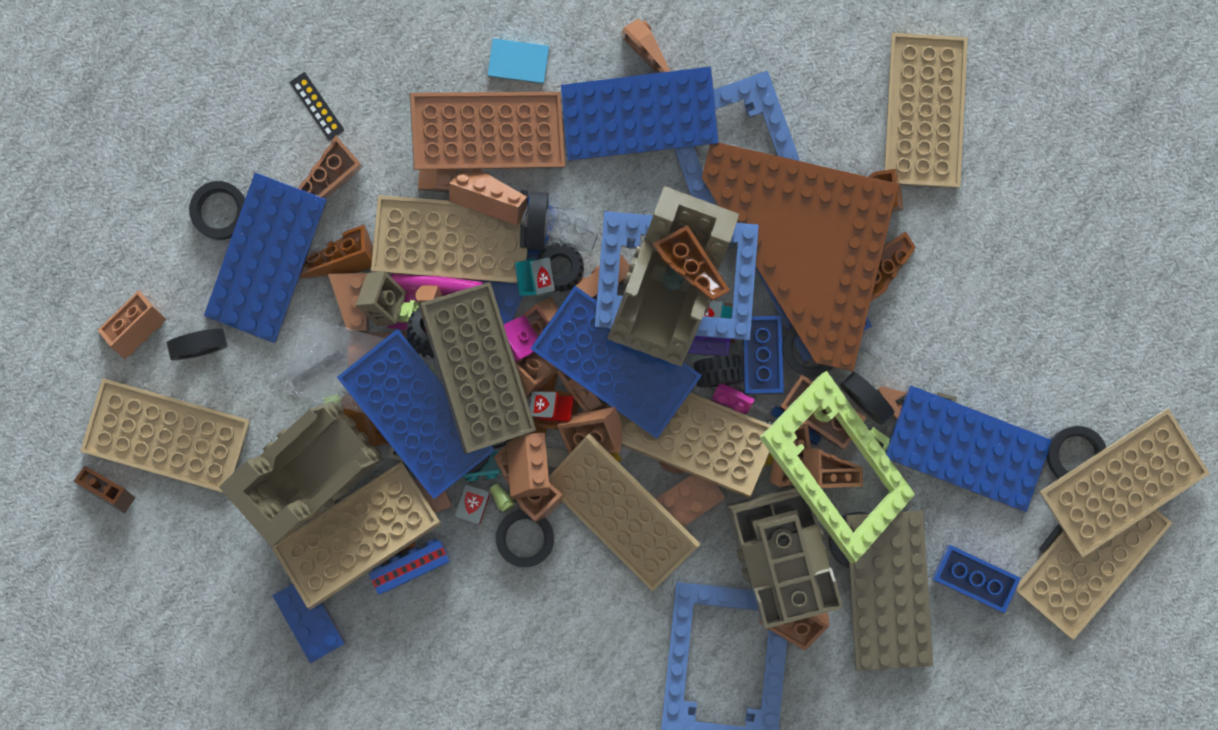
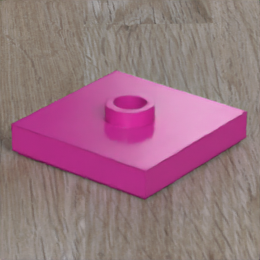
(520, 337)

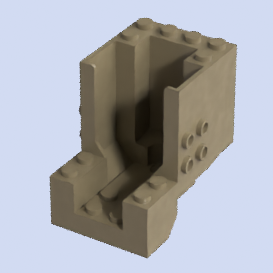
(661, 319)
(301, 472)
(789, 578)

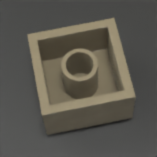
(381, 298)

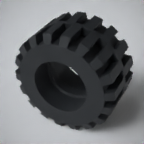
(575, 258)
(416, 336)
(719, 370)

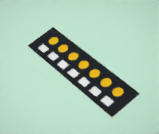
(316, 106)

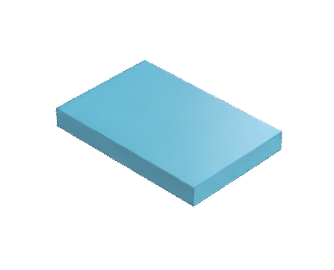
(518, 61)

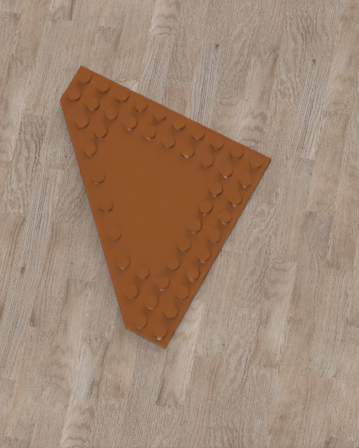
(814, 243)

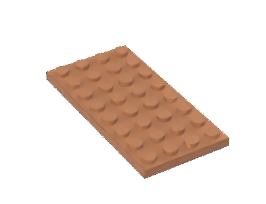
(486, 130)

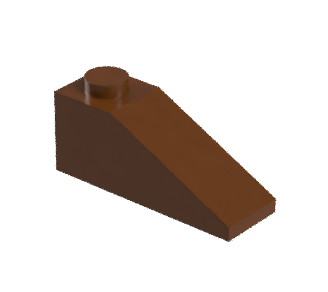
(104, 489)

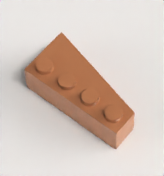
(331, 170)
(487, 195)

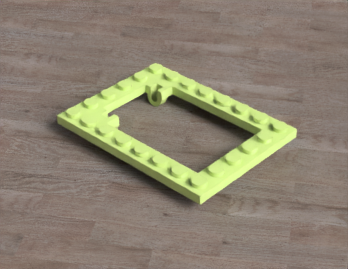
(779, 441)

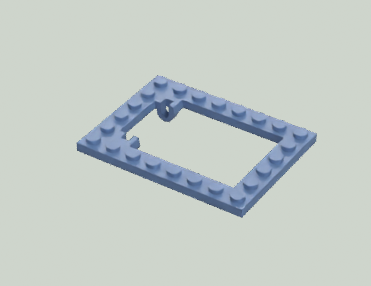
(752, 90)
(624, 226)
(680, 713)

